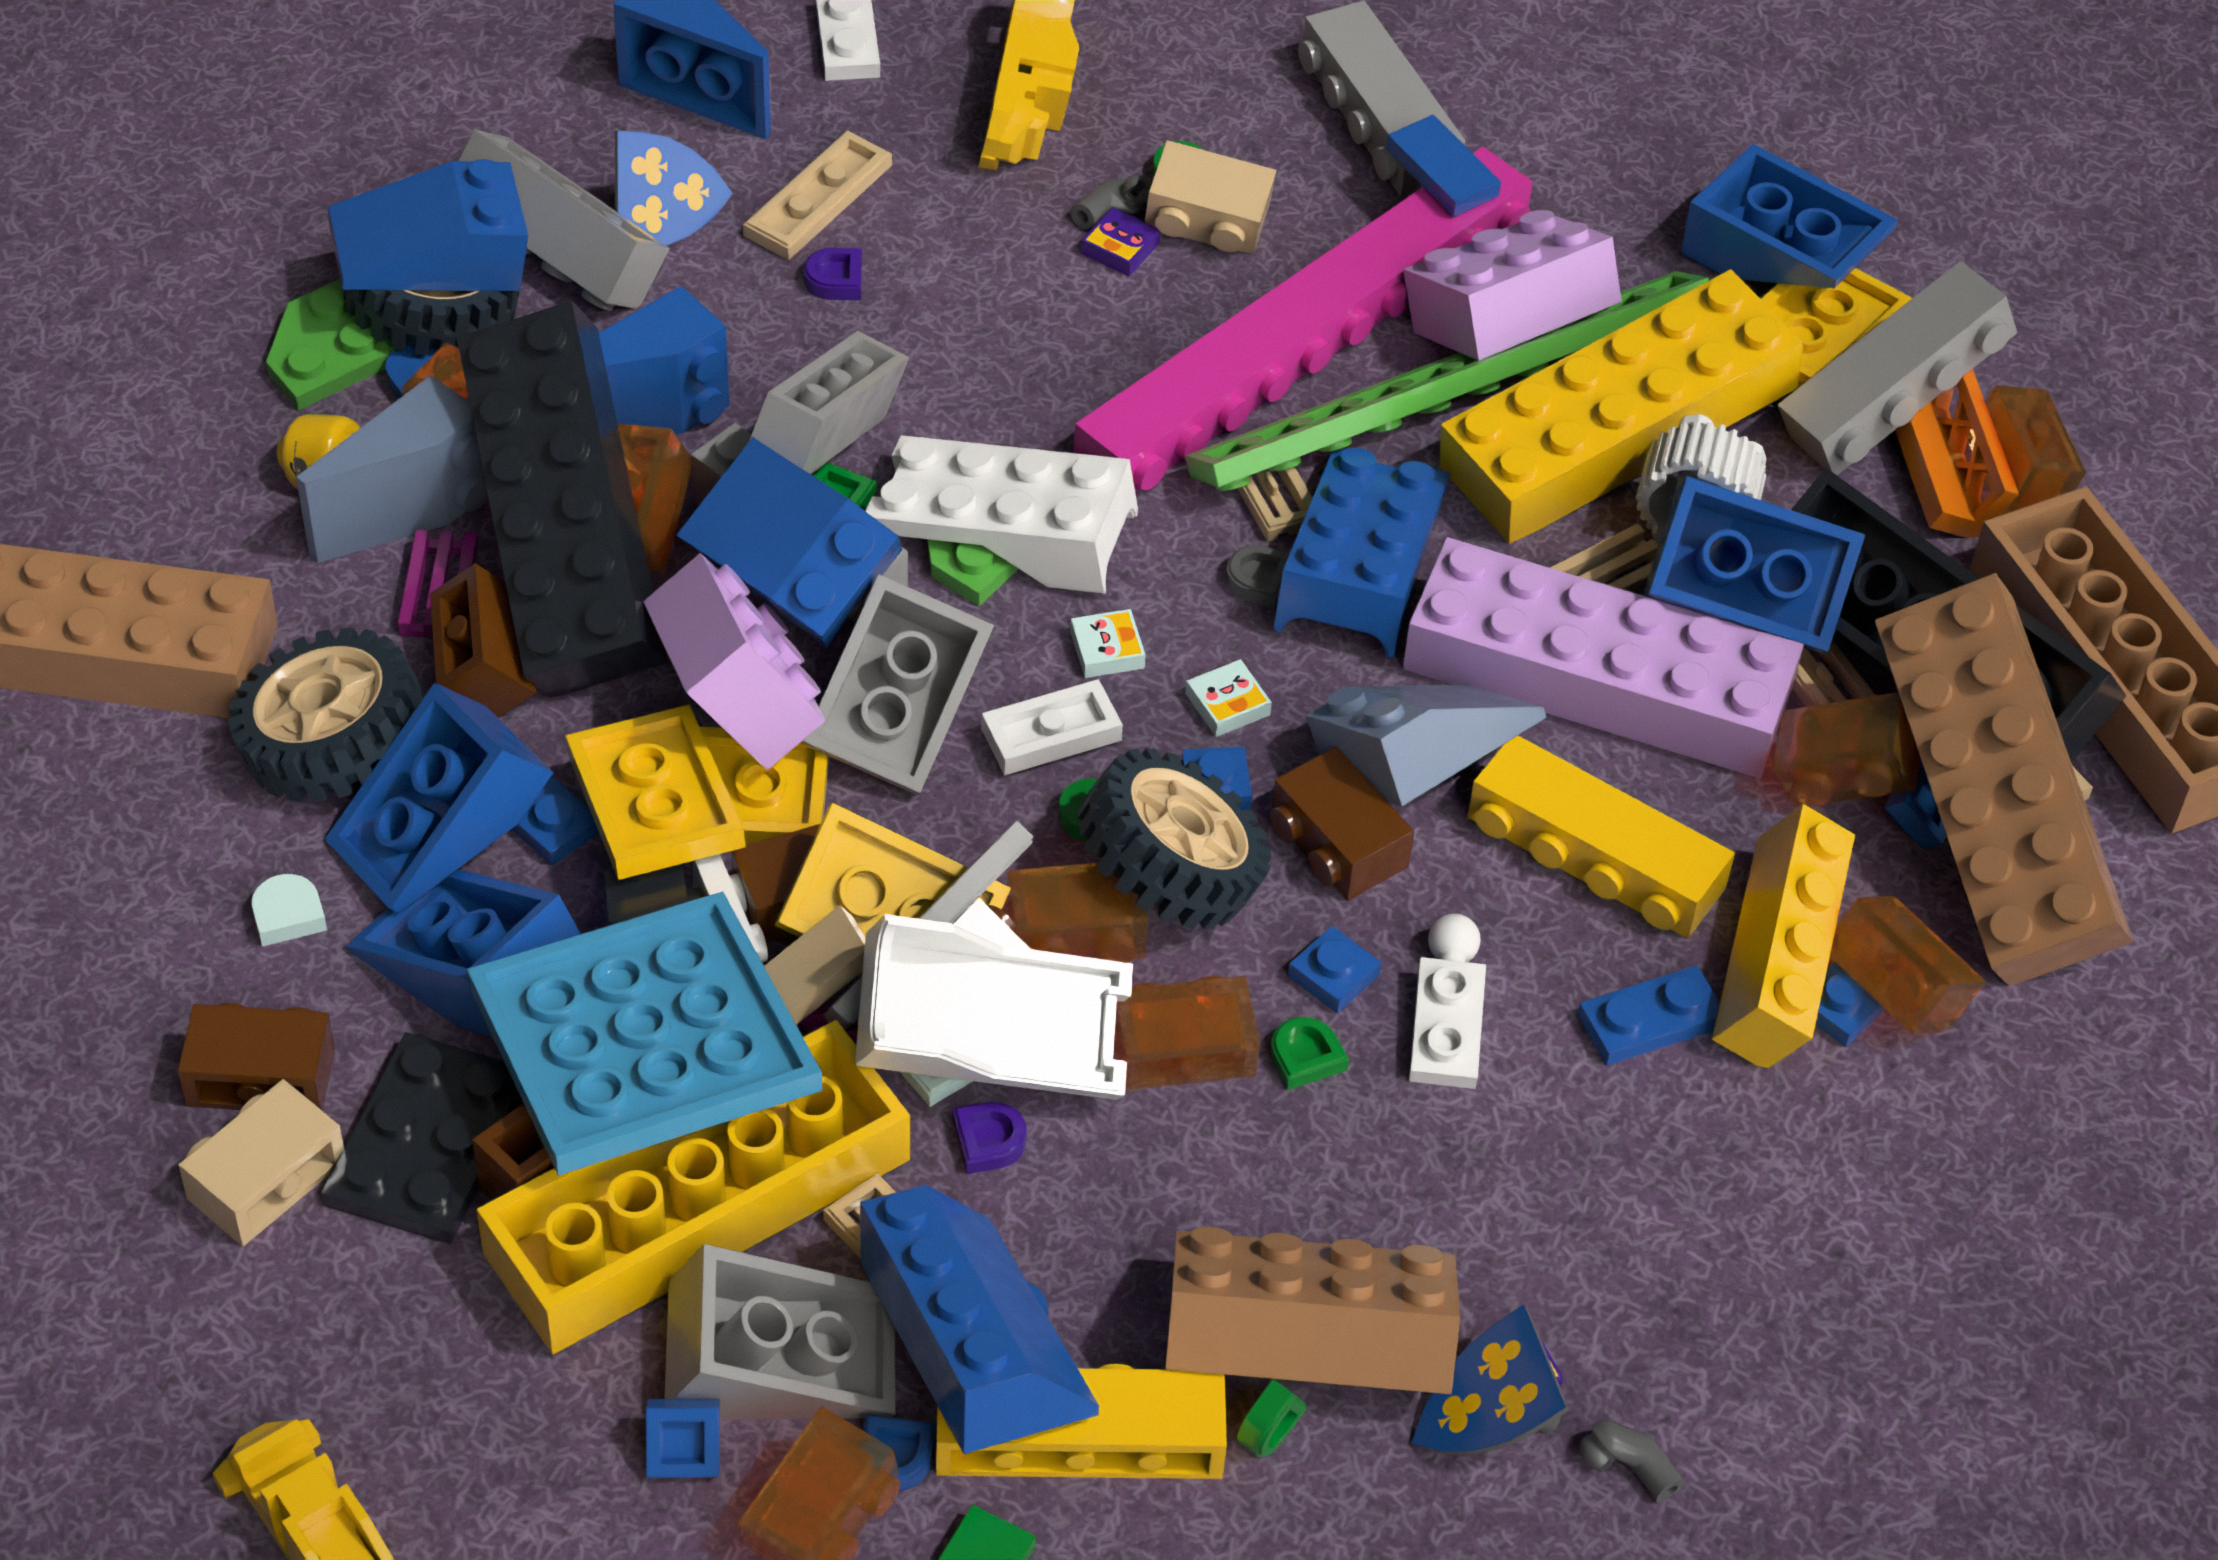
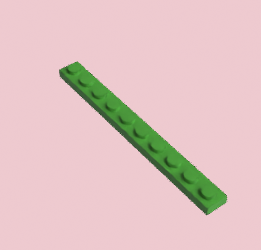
(1419, 390)

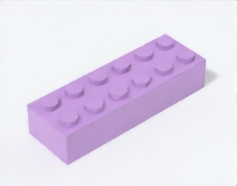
(1603, 656)

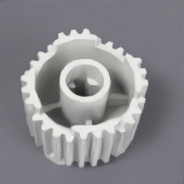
(1701, 453)

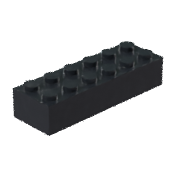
(560, 500)
(1905, 569)

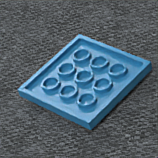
(643, 1032)

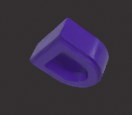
(834, 273)
(989, 1135)

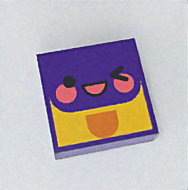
(1120, 241)

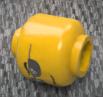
(309, 440)

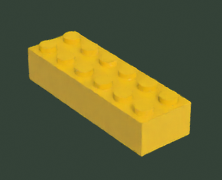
(1596, 412)
(615, 1232)

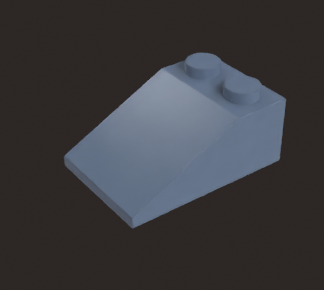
(394, 475)
(1417, 733)

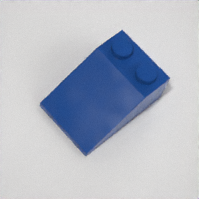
(694, 60)
(1781, 224)
(434, 231)
(668, 364)
(791, 540)
(1754, 564)
(436, 798)
(455, 928)

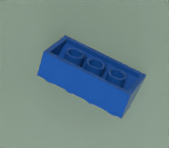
(969, 1319)

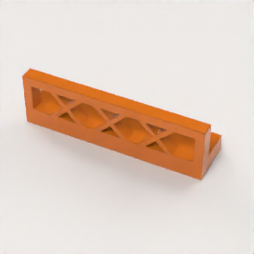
(1938, 467)

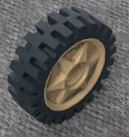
(428, 316)
(323, 713)
(1174, 838)

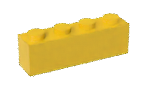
(1600, 836)
(1784, 938)
(1145, 1428)

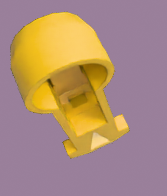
(1031, 81)
(299, 1494)

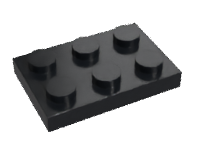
(414, 1142)

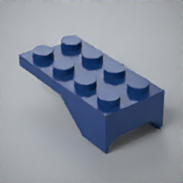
(1362, 545)

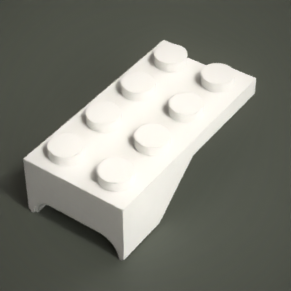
(1030, 506)
(988, 1011)

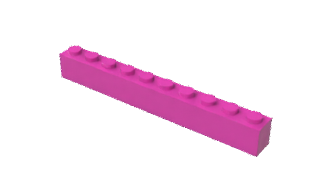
(1286, 332)

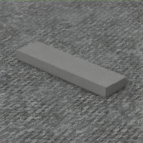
(949, 905)

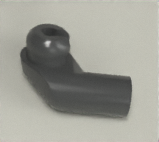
(1125, 195)
(1637, 1450)

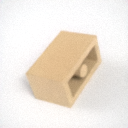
(1209, 198)
(261, 1161)

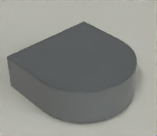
(1256, 574)

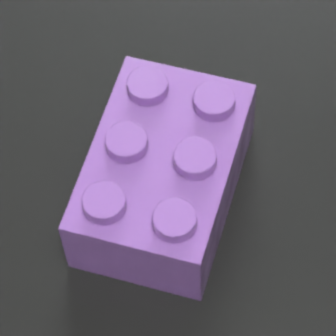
(1512, 284)
(735, 659)

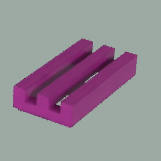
(443, 548)

